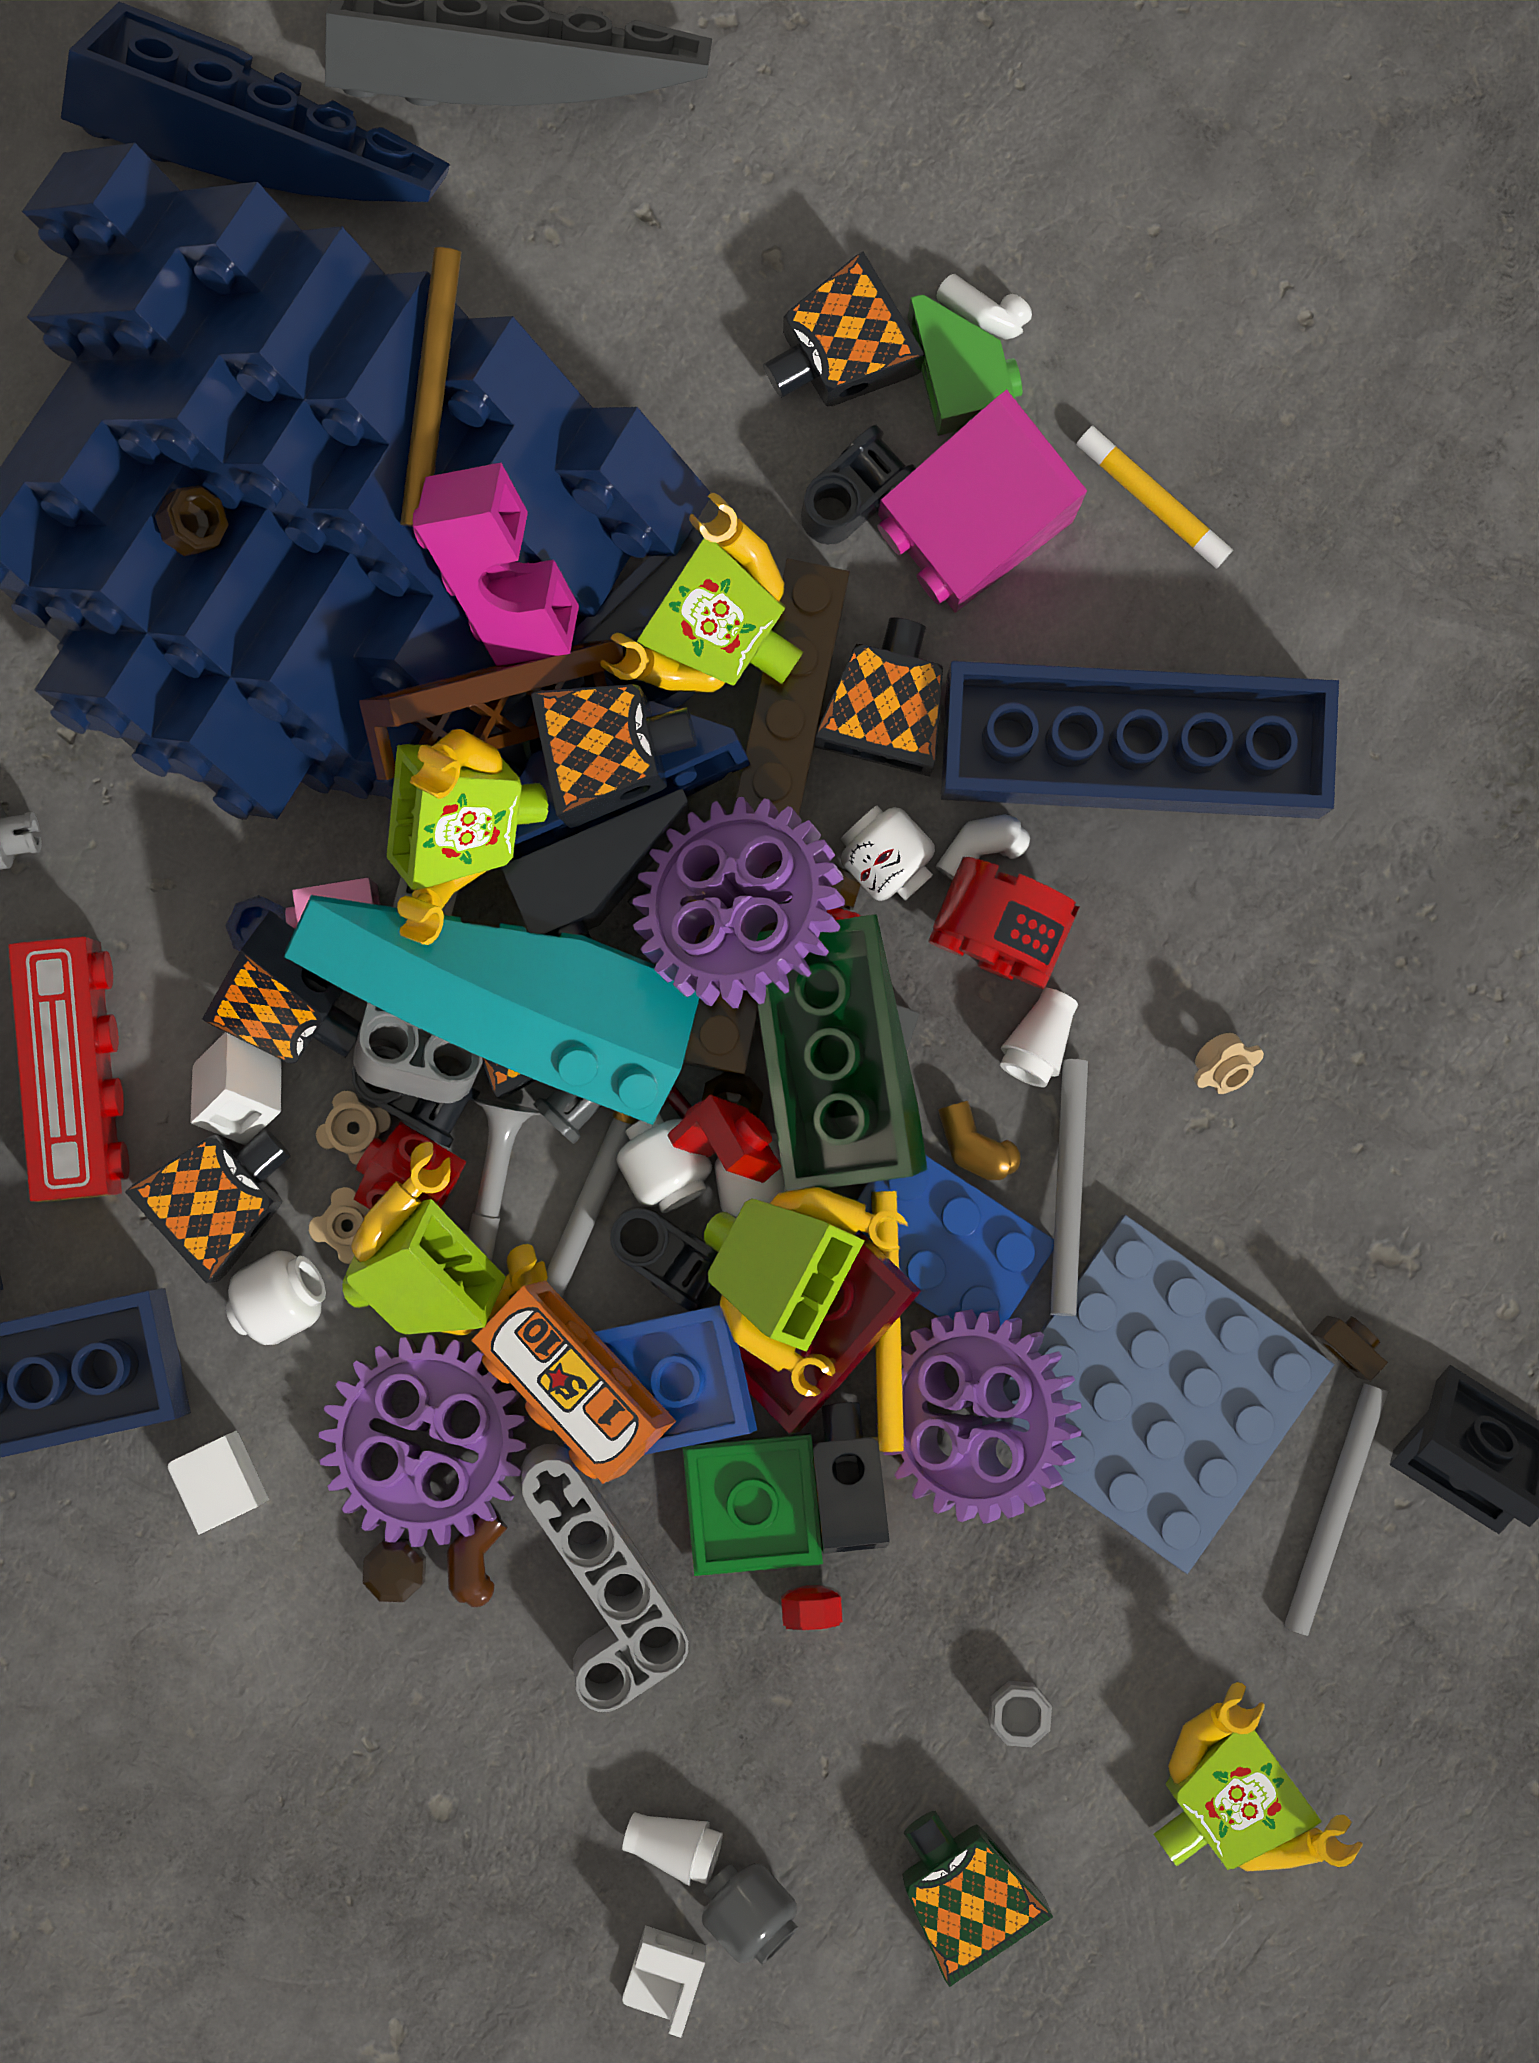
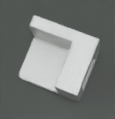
(235, 1089)
(217, 1482)
(665, 1977)

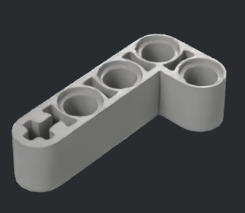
(414, 1070)
(593, 1567)

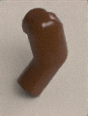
(466, 1563)

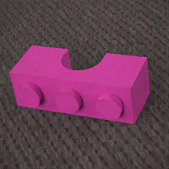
(475, 535)

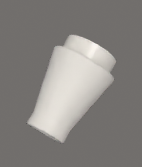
(1039, 1041)
(675, 1845)

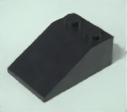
(589, 873)

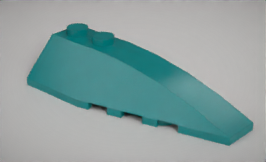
(513, 996)

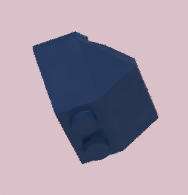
(689, 769)

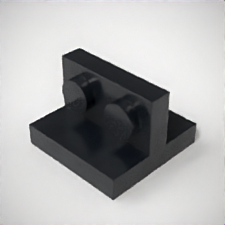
(1475, 1452)

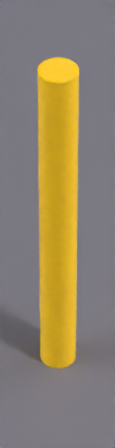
(889, 1346)

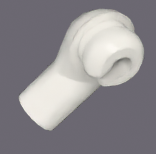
(971, 304)
(984, 837)

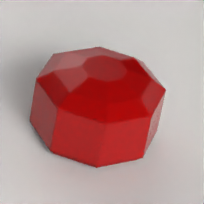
(811, 1608)

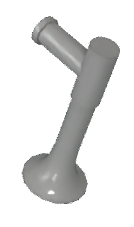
(503, 1125)

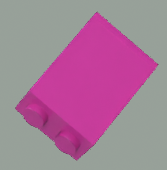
(980, 504)

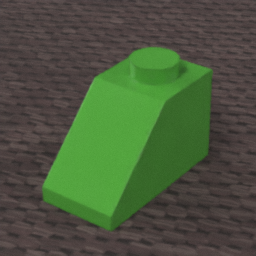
(960, 364)

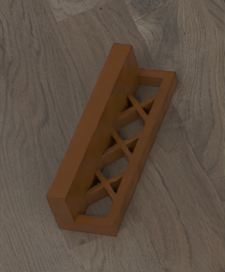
(474, 689)

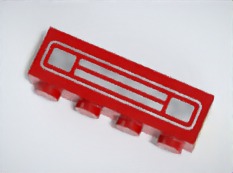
(67, 1069)

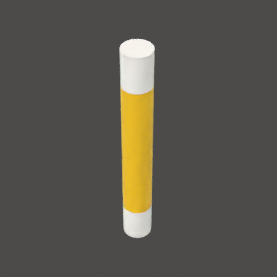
(1154, 497)

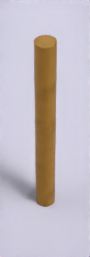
(431, 377)

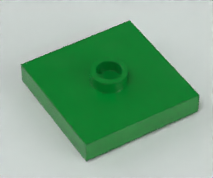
(752, 1504)

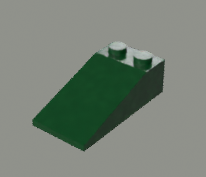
(841, 1066)

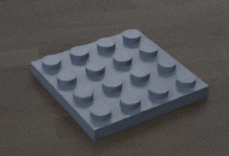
(1174, 1390)

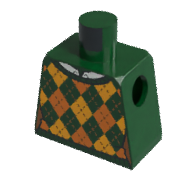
(968, 1896)

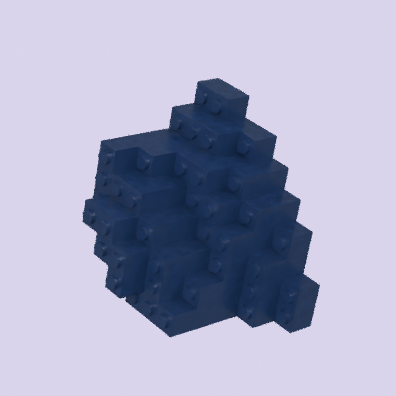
(286, 386)

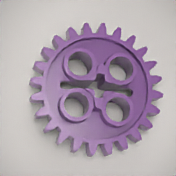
(743, 848)
(972, 1473)
(406, 1496)

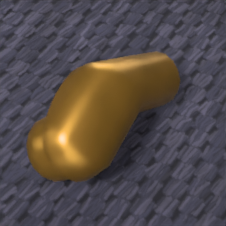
(973, 1150)

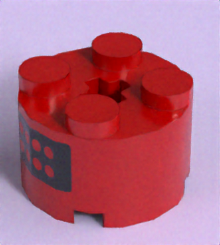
(1004, 922)

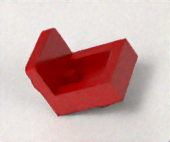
(732, 1133)

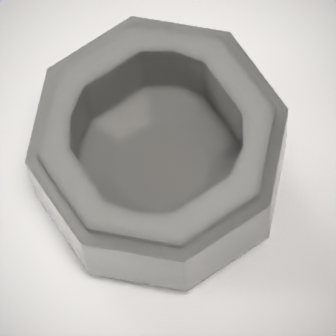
(1020, 1714)

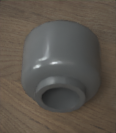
(749, 1913)

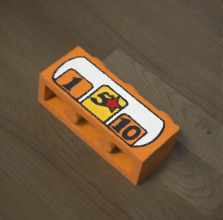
(572, 1382)

